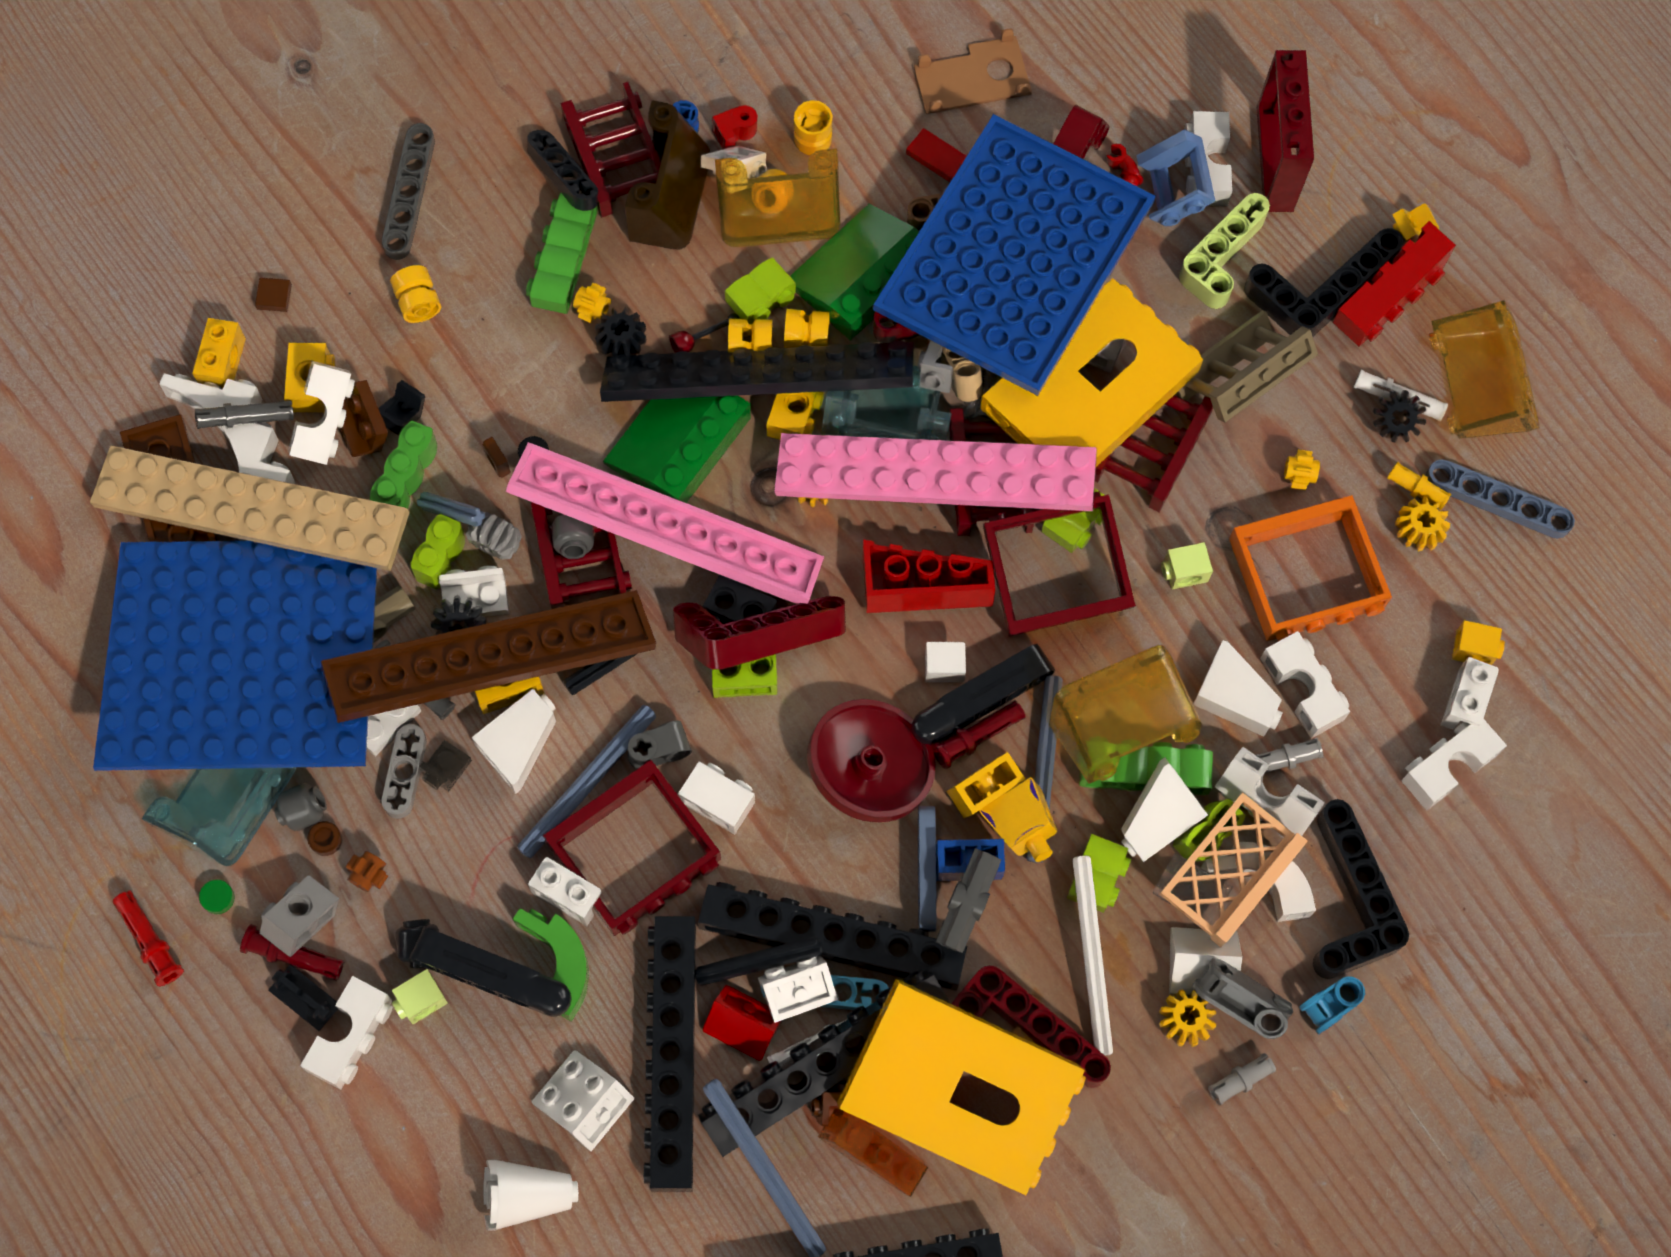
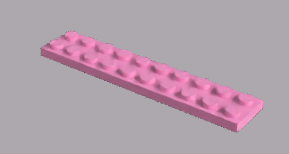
(936, 471)
(665, 524)

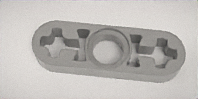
(400, 746)

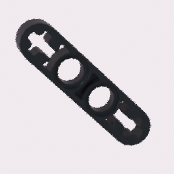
(556, 172)

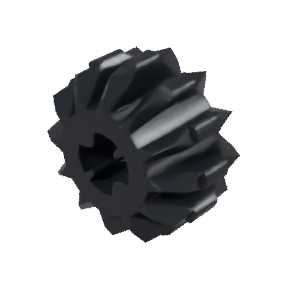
(609, 333)
(1400, 405)
(456, 611)

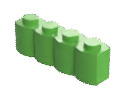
(561, 257)
(405, 466)
(1136, 768)

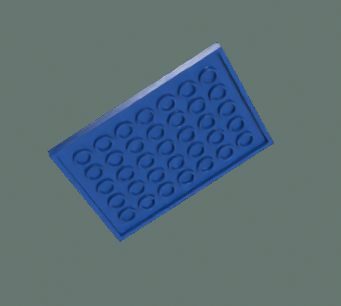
(1014, 254)

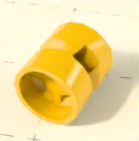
(812, 127)
(415, 294)
(806, 329)
(759, 330)

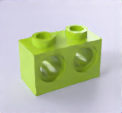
(745, 681)

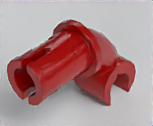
(1126, 163)

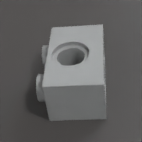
(292, 931)

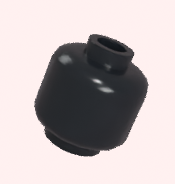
(407, 937)

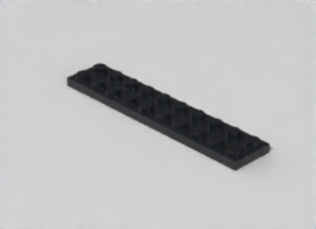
(758, 372)

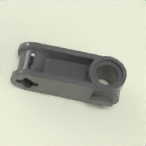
(1244, 999)

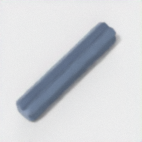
(451, 508)

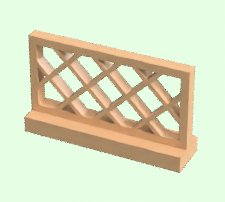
(1254, 889)

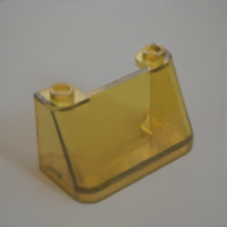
(778, 206)
(1485, 372)
(1123, 711)

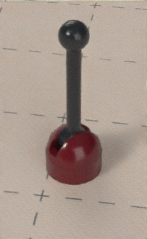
(685, 342)

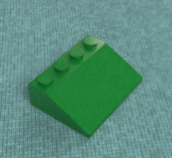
(854, 268)
(678, 442)

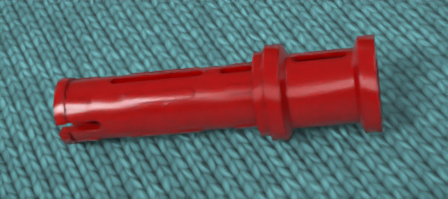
(153, 950)

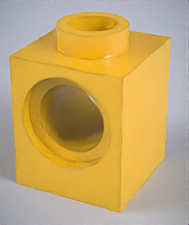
(1478, 642)

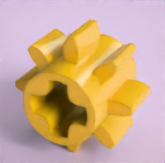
(591, 302)
(1301, 469)

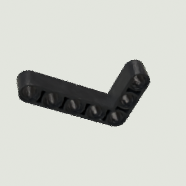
(1330, 291)
(1361, 894)

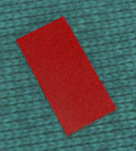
(936, 154)

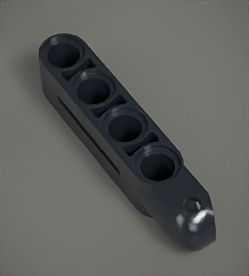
(982, 695)
(490, 973)

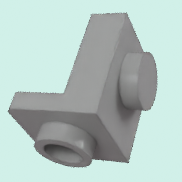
(933, 373)

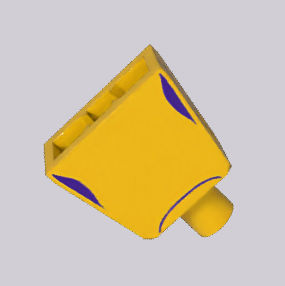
(1023, 820)

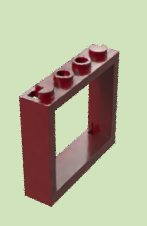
(1287, 128)
(1032, 516)
(609, 802)

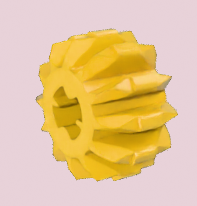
(1422, 524)
(1177, 1008)

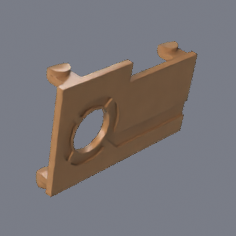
(965, 79)

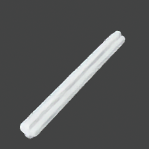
(1092, 954)

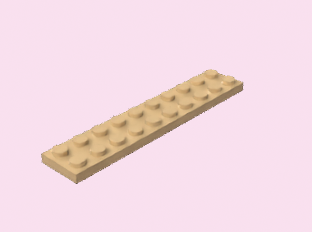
(250, 508)

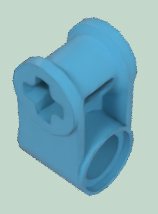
(1329, 1007)

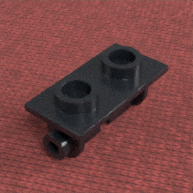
(303, 997)

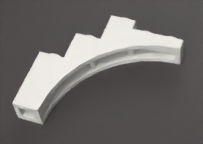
(251, 442)

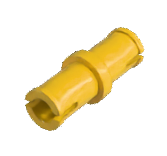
(1418, 485)

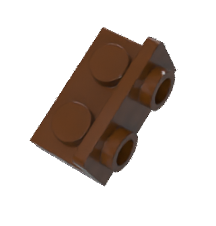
(363, 424)

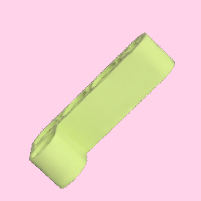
(1228, 245)

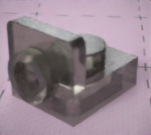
(444, 766)

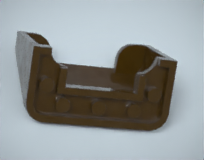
(668, 210)

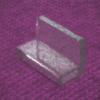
(1184, 890)

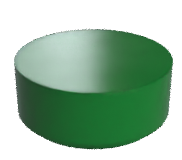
(216, 897)

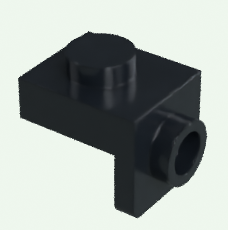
(402, 407)

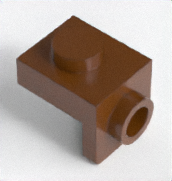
(821, 1103)

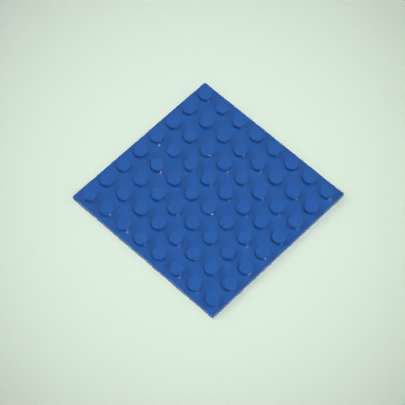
(225, 654)

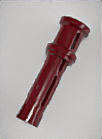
(966, 740)
(303, 958)

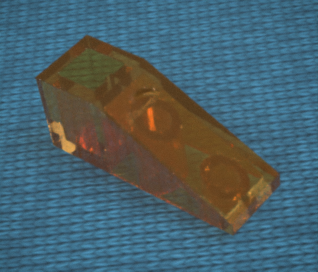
(873, 1151)

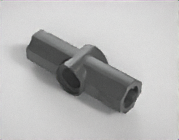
(968, 900)

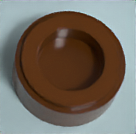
(324, 838)

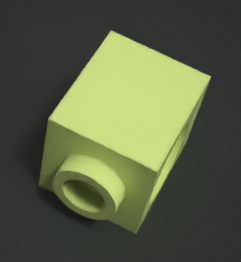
(1187, 566)
(418, 997)

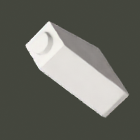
(1238, 693)
(517, 737)
(1160, 813)

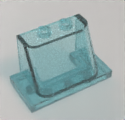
(887, 413)

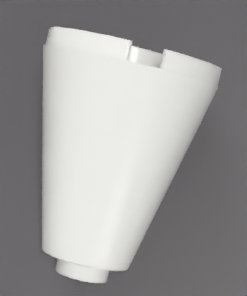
(524, 1193)

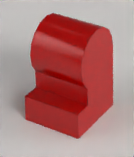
(735, 125)

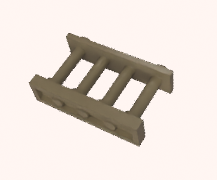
(1258, 377)

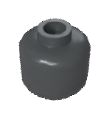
(572, 537)
(300, 807)

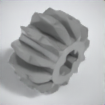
(495, 537)

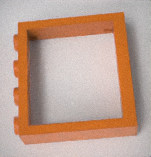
(1300, 520)

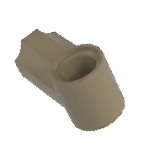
(389, 610)

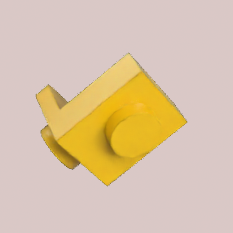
(1410, 223)

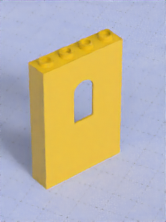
(1075, 411)
(915, 1066)

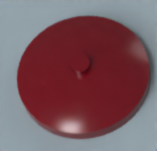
(870, 761)

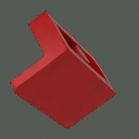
(741, 1022)

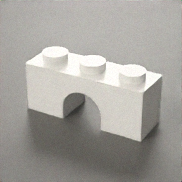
(1215, 133)
(317, 440)
(1295, 659)
(1246, 776)
(1431, 779)
(337, 1060)

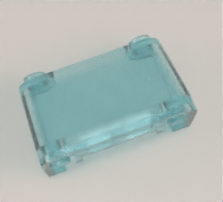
(220, 809)

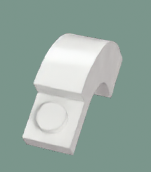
(1289, 893)

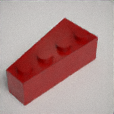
(1395, 286)
(923, 580)

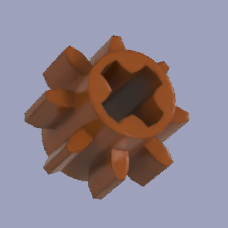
(366, 871)

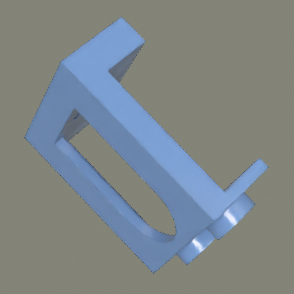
(1166, 154)

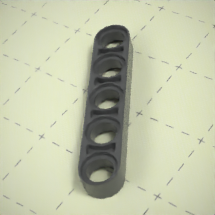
(413, 203)

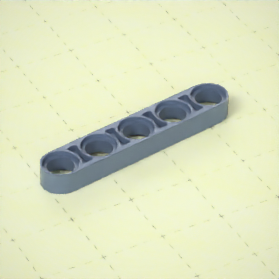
(1515, 497)

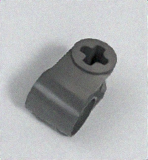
(662, 743)

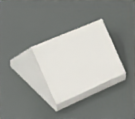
(1191, 954)

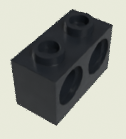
(744, 600)

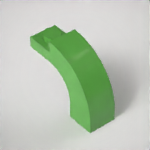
(570, 955)

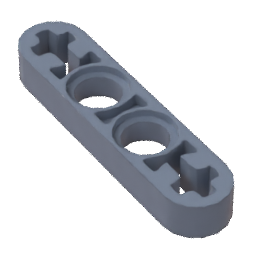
(927, 869)

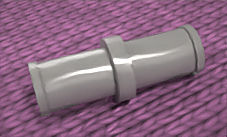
(1291, 755)
(1242, 1079)

